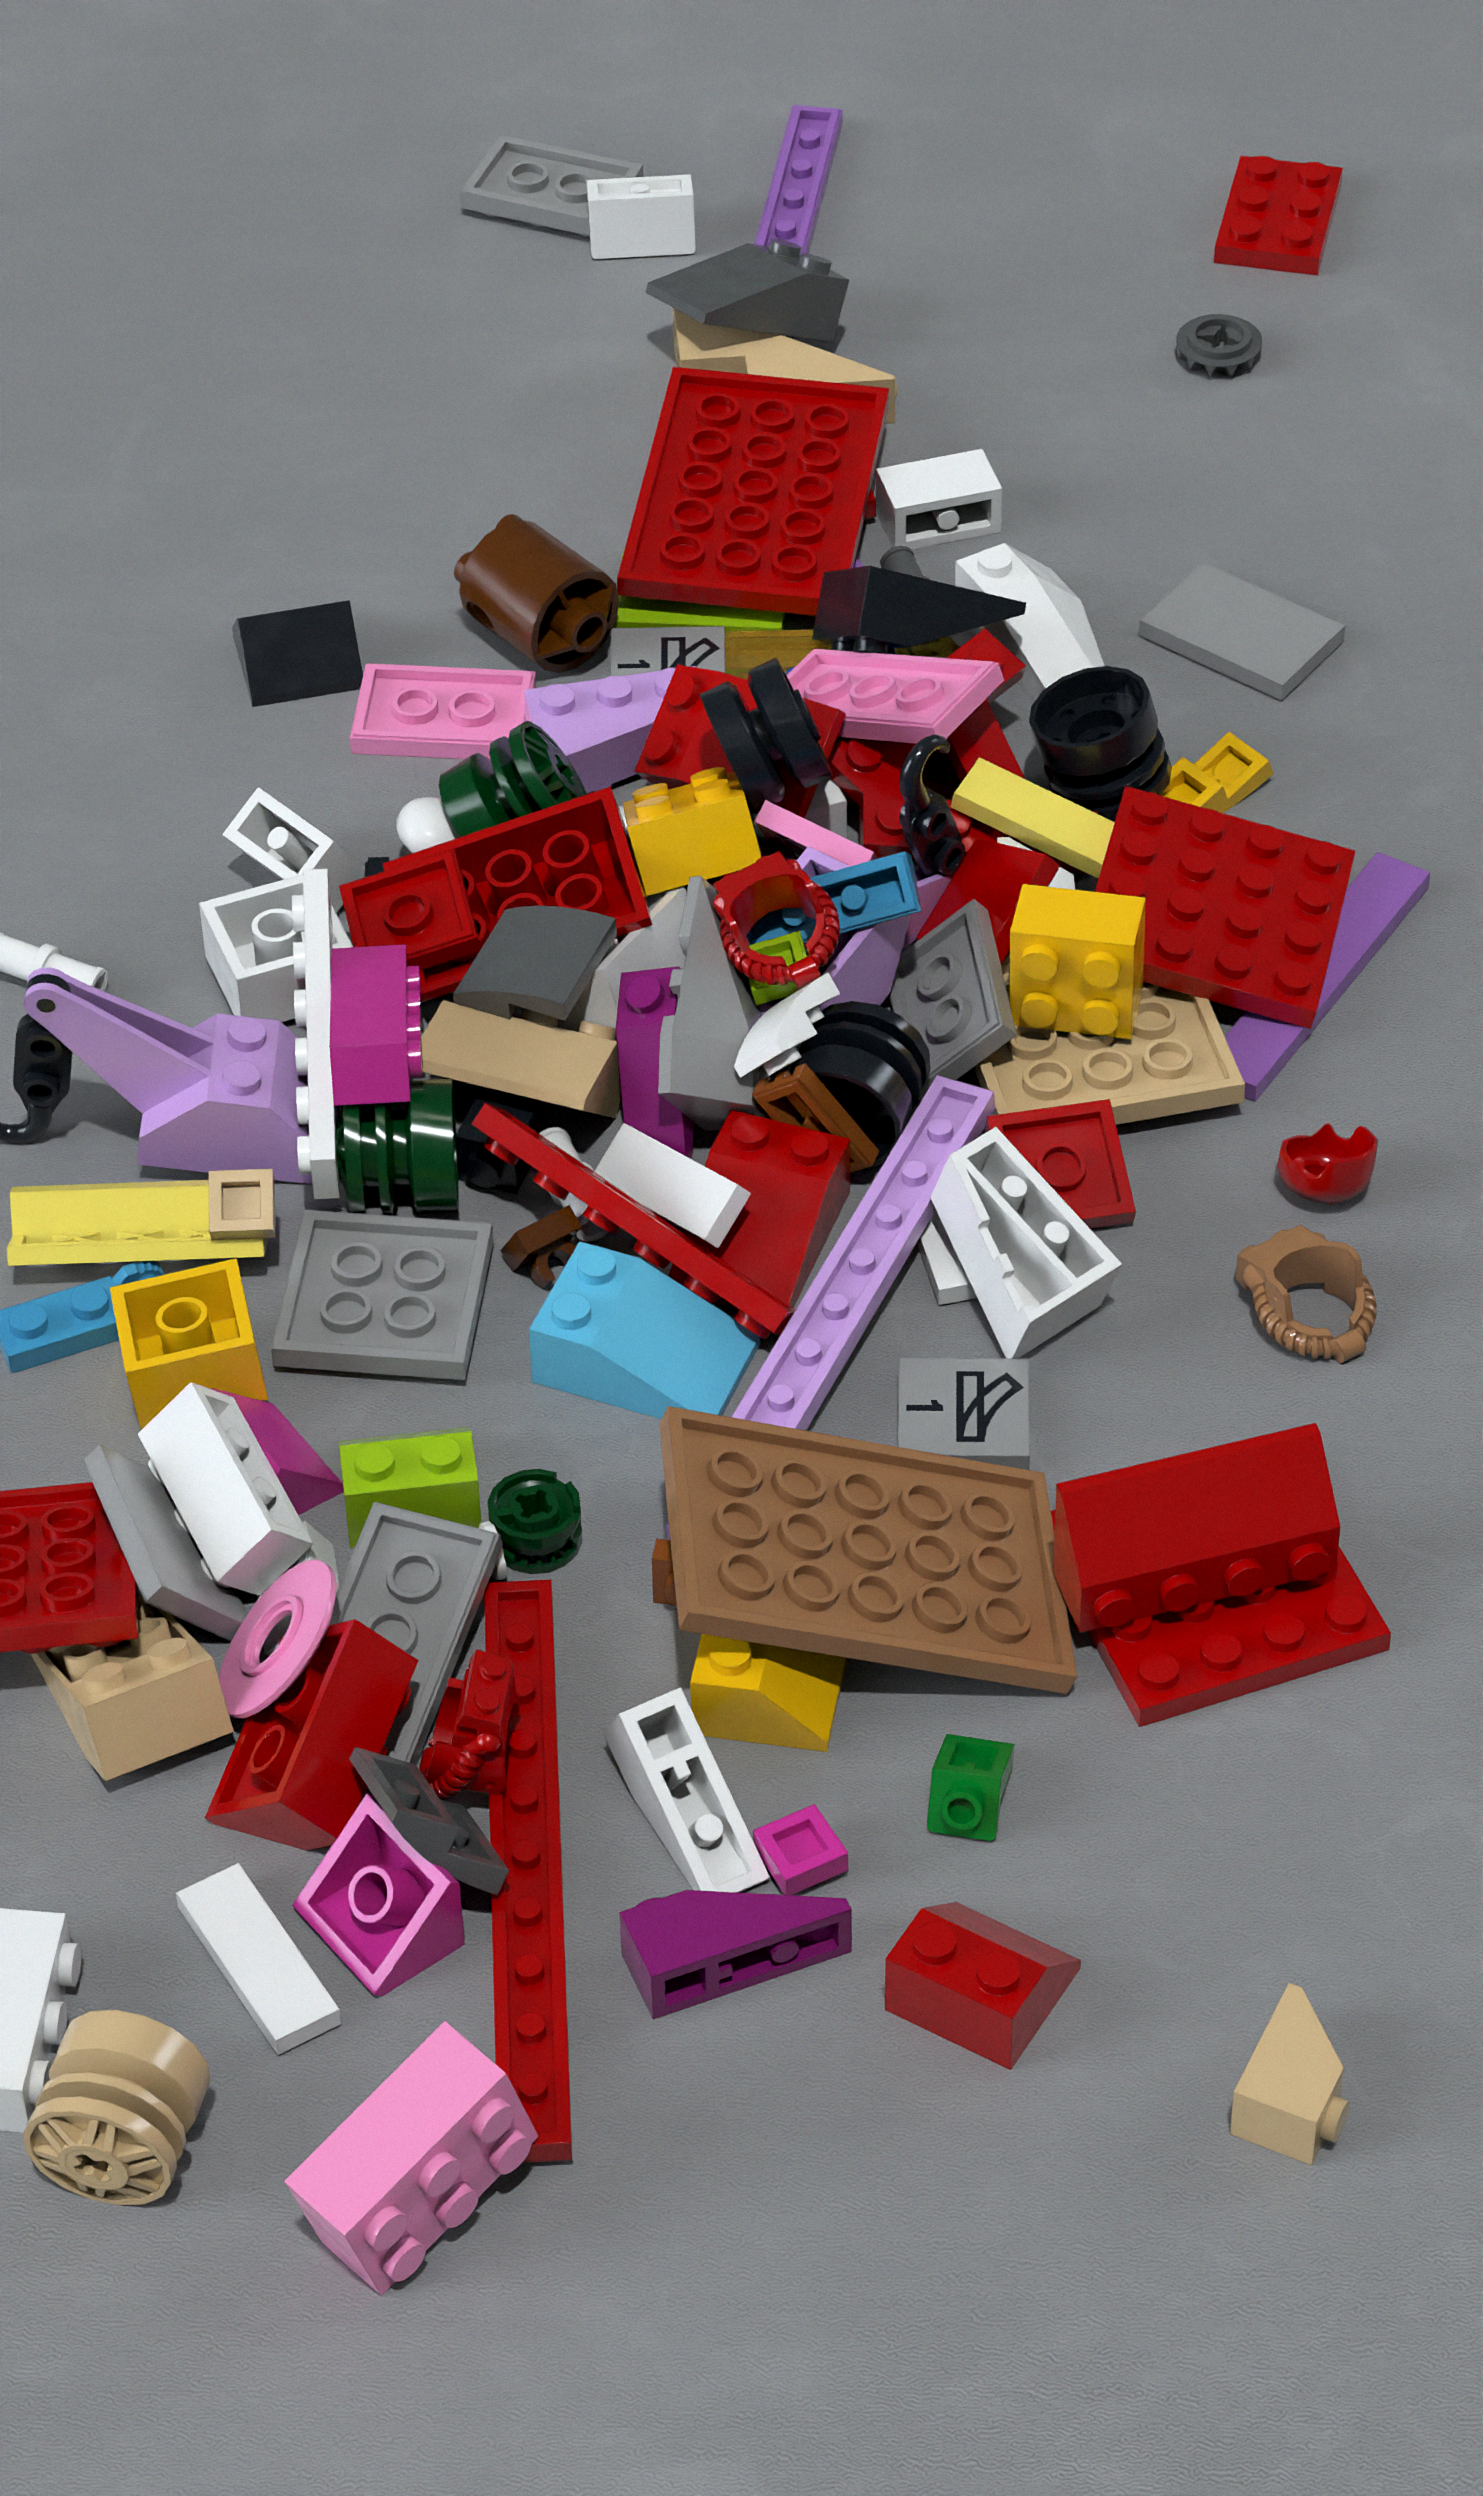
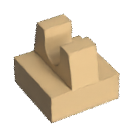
(241, 1204)

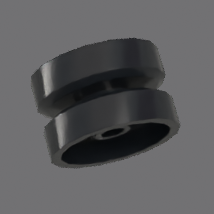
(766, 734)

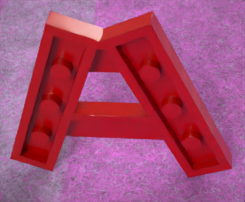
(872, 768)

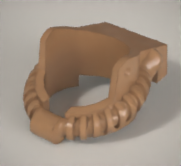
(1301, 1258)

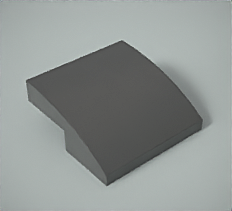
(536, 961)
(433, 1827)

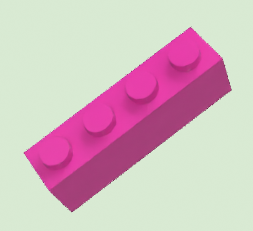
(374, 1025)

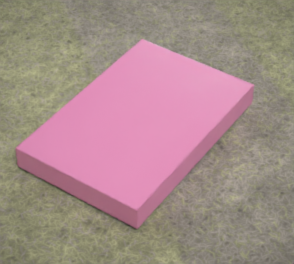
(436, 710)

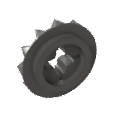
(1201, 335)

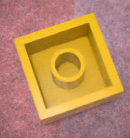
(690, 830)
(1077, 961)
(187, 1331)

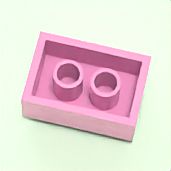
(413, 2159)

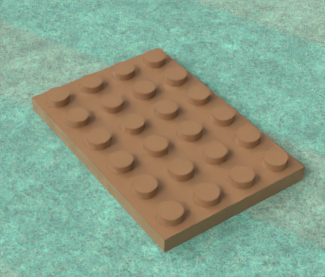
(864, 1551)

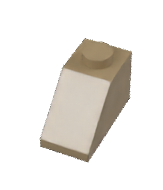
(1291, 2084)

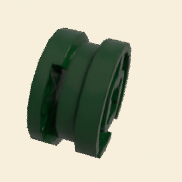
(536, 1518)

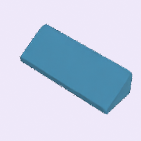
(862, 895)

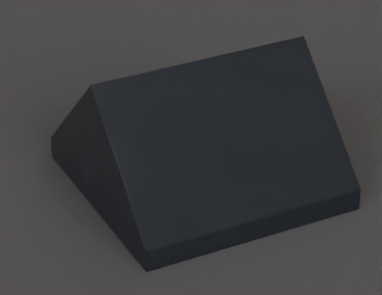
(298, 653)

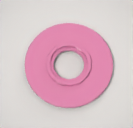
(308, 1595)

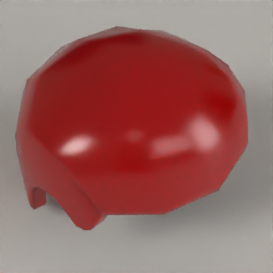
(1327, 1165)

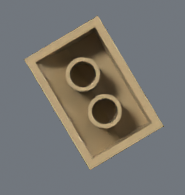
(526, 1057)

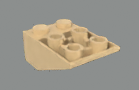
(137, 1696)

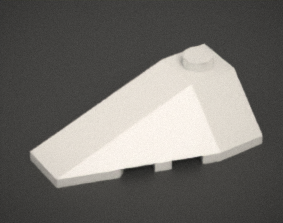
(1052, 633)

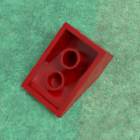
(686, 743)
(796, 1196)

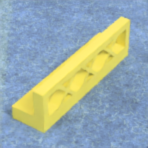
(117, 1224)

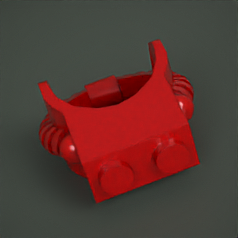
(764, 888)
(472, 1729)

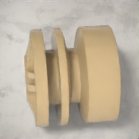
(117, 2107)

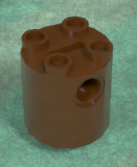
(537, 594)

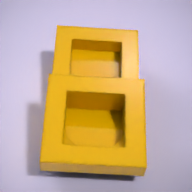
(1220, 776)

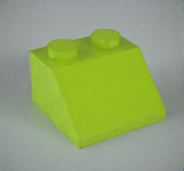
(411, 1471)

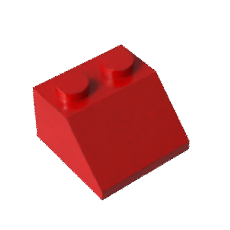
(975, 1981)

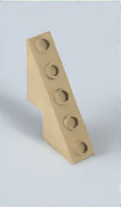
(769, 355)

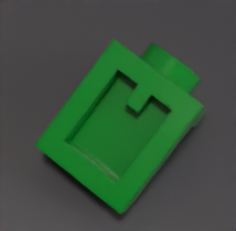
(969, 1786)

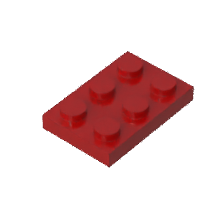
(1278, 215)

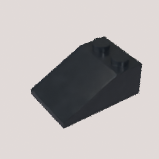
(888, 610)

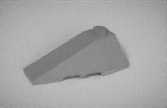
(709, 1022)

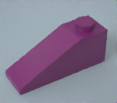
(640, 1013)
(722, 1942)

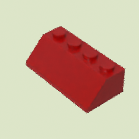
(1195, 1528)

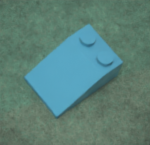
(636, 1338)

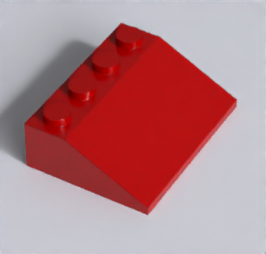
(552, 857)

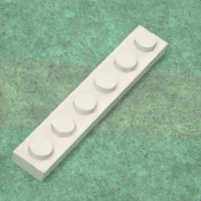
(312, 1010)

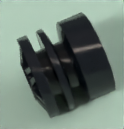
(1099, 737)
(870, 1066)

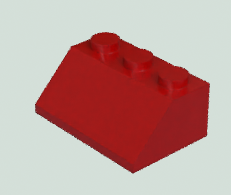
(292, 1759)

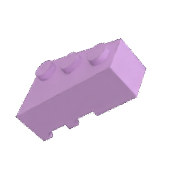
(600, 722)

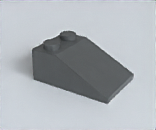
(759, 291)

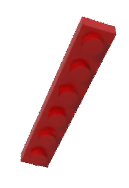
(613, 1208)

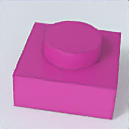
(800, 1850)

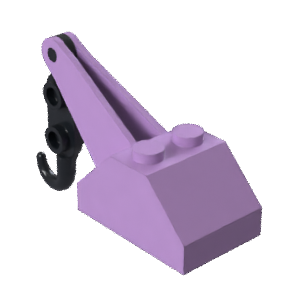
(869, 956)
(204, 1092)

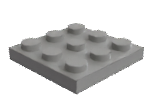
(383, 1295)

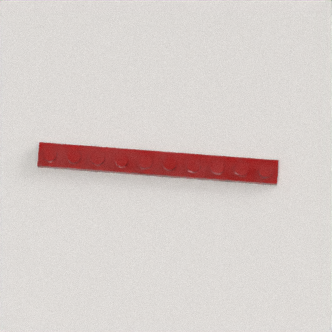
(530, 1906)

